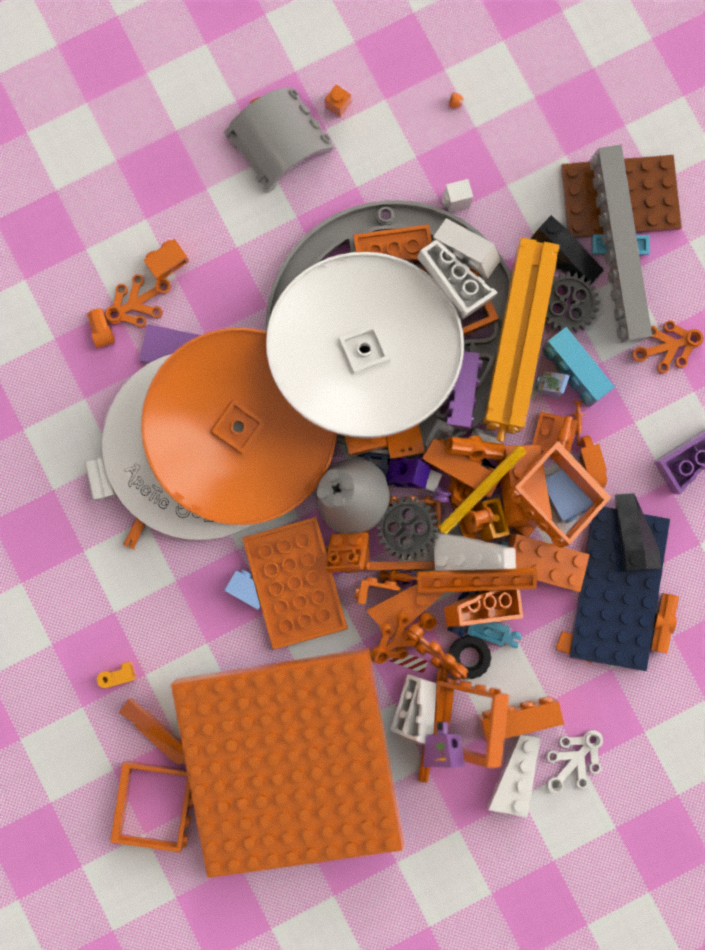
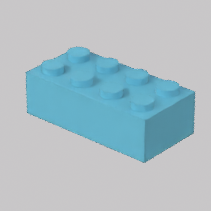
(576, 362)

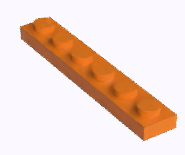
(477, 580)

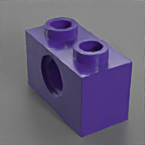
(408, 473)

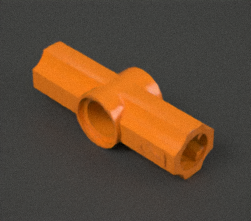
(475, 448)
(664, 623)

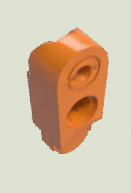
(593, 461)

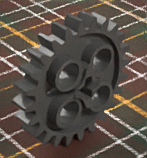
(584, 307)
(419, 541)

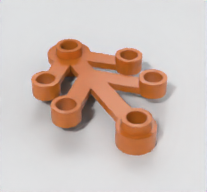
(136, 303)
(670, 345)
(400, 639)
(434, 649)

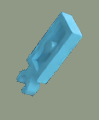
(494, 633)

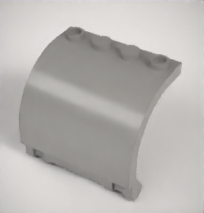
(277, 135)

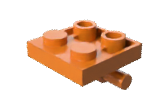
(553, 429)
(347, 553)

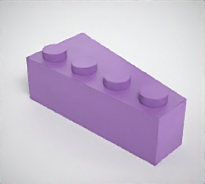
(462, 398)
(683, 463)

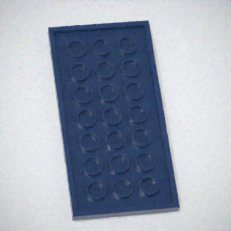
(616, 606)

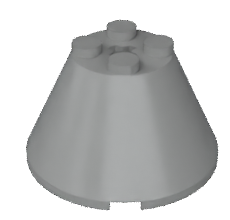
(353, 496)

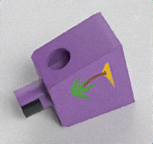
(443, 748)

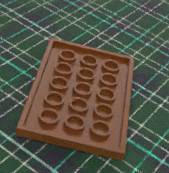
(651, 192)

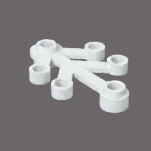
(576, 758)

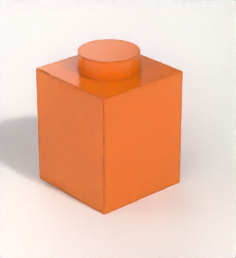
(337, 100)

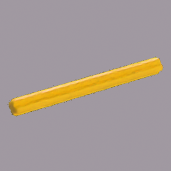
(482, 489)

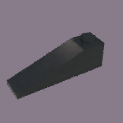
(571, 254)
(636, 540)

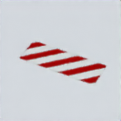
(411, 662)

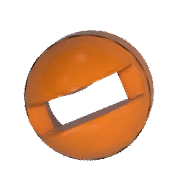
(454, 100)

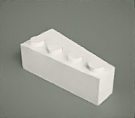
(456, 279)
(465, 553)
(516, 780)

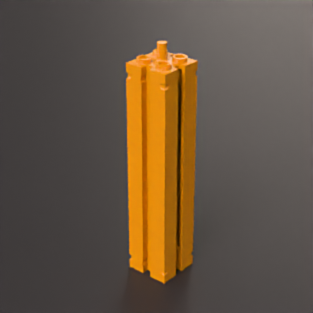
(520, 337)

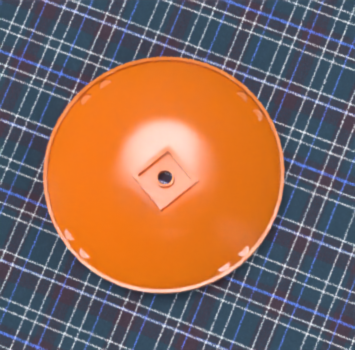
(192, 437)

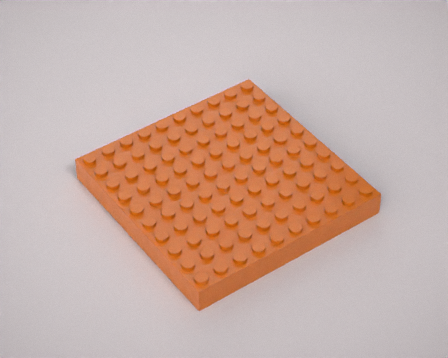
(288, 764)

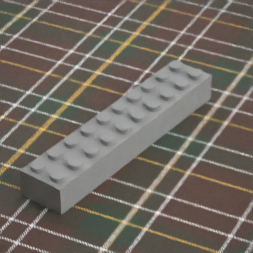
(620, 244)

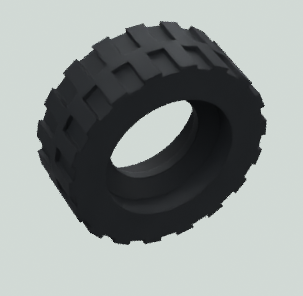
(482, 649)

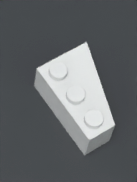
(468, 247)
(415, 709)

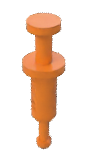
(578, 416)
(394, 576)

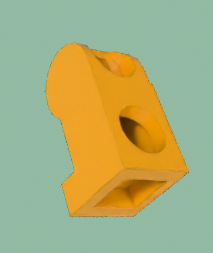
(109, 678)

